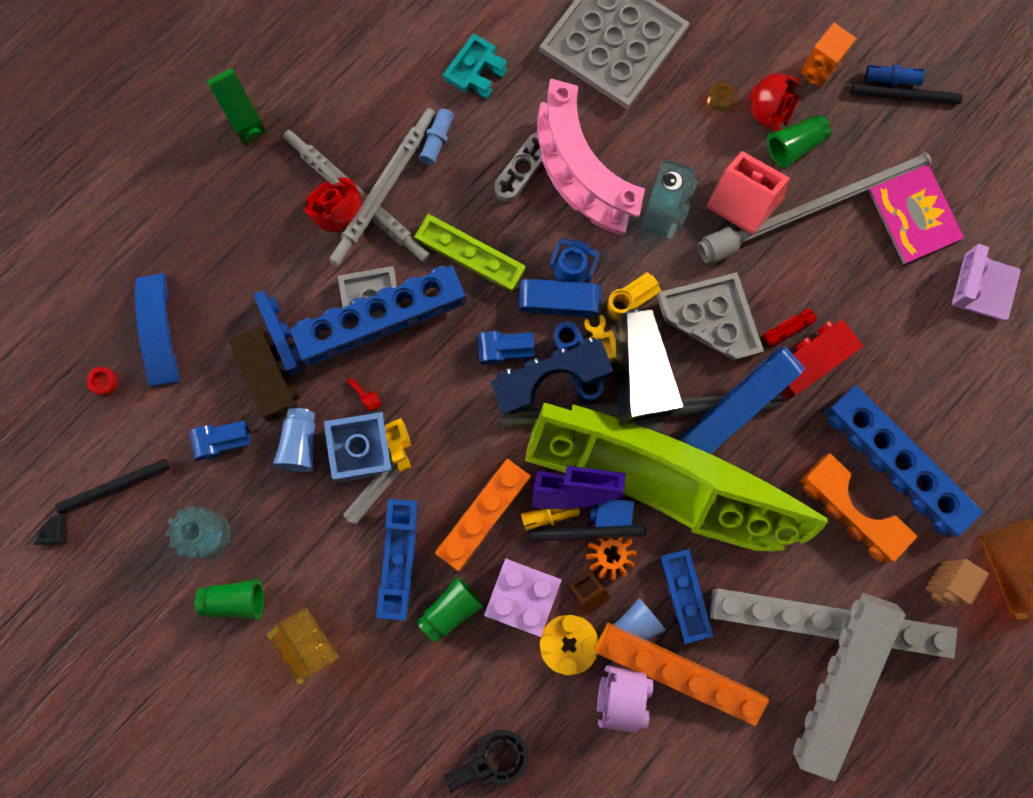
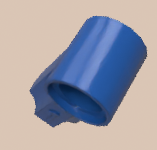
(496, 347)
(211, 440)

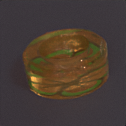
(721, 96)

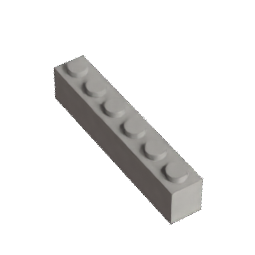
(848, 686)

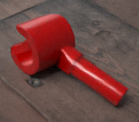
(370, 400)

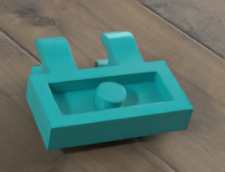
(469, 64)

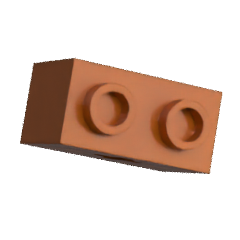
(827, 55)

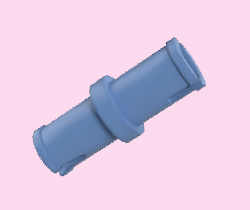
(436, 136)

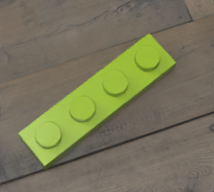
(470, 253)

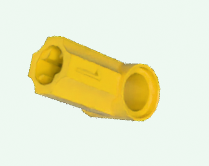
(633, 296)

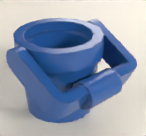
(572, 262)

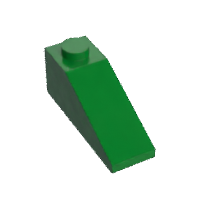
(237, 106)

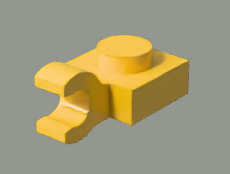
(397, 441)

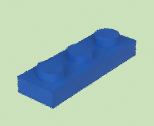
(279, 332)
(686, 596)

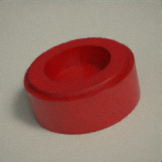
(102, 381)

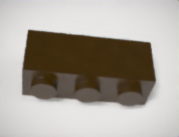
(264, 373)

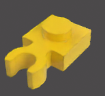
(607, 338)

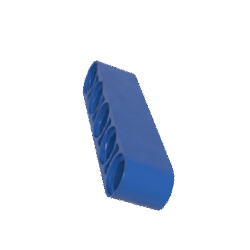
(744, 401)

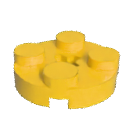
(551, 644)

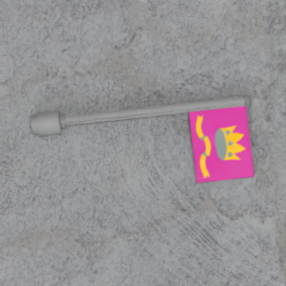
(904, 197)

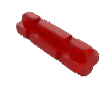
(790, 327)

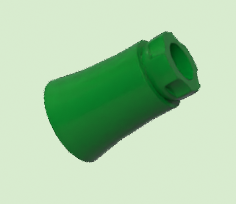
(797, 140)
(231, 600)
(450, 610)

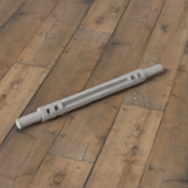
(382, 187)
(380, 218)

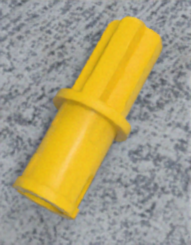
(543, 517)

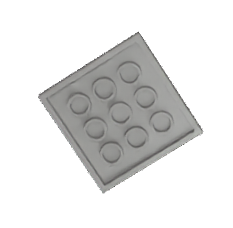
(614, 44)

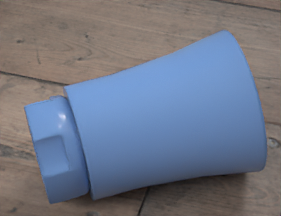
(296, 441)
(640, 621)

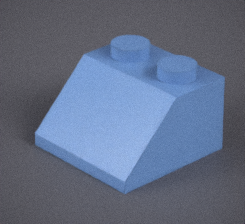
(357, 447)

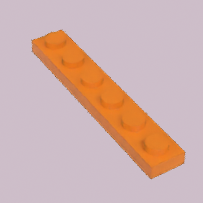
(681, 674)

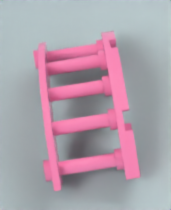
(576, 169)

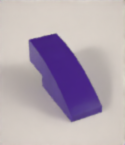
(576, 488)

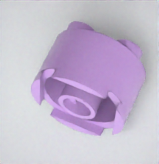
(624, 699)

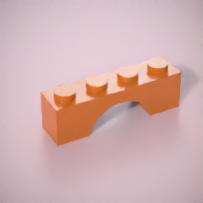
(829, 484)
(483, 515)

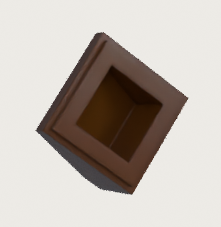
(589, 592)

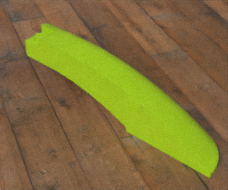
(674, 478)

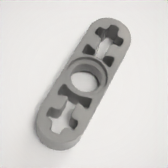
(505, 178)

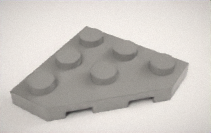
(714, 315)

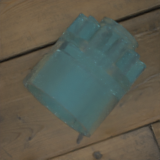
(212, 536)

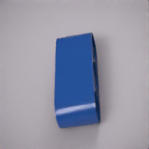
(560, 298)
(576, 382)

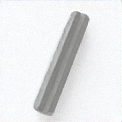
(371, 494)

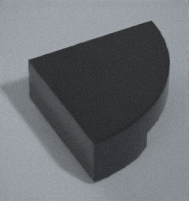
(52, 531)

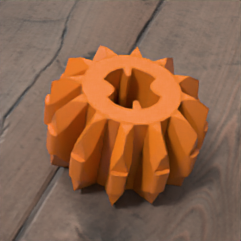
(601, 558)

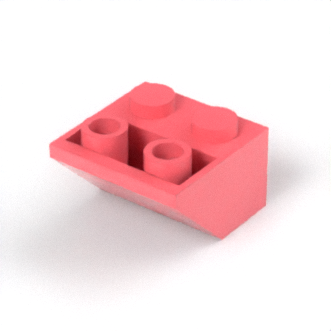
(748, 193)

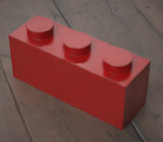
(822, 354)

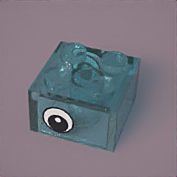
(669, 199)

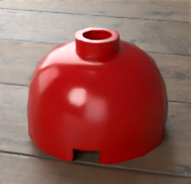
(774, 100)
(334, 205)

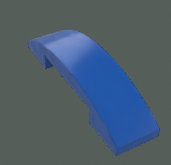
(154, 330)
(398, 559)

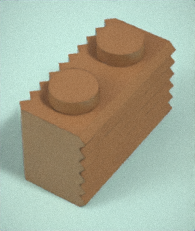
(956, 583)

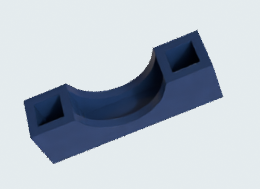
(518, 389)

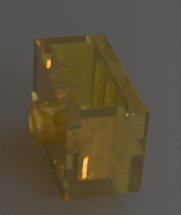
(302, 645)

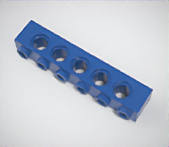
(370, 329)
(960, 508)

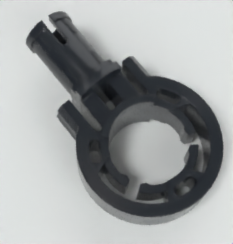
(469, 772)

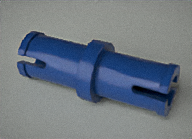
(894, 75)

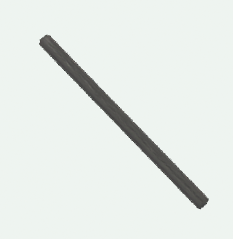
(690, 406)

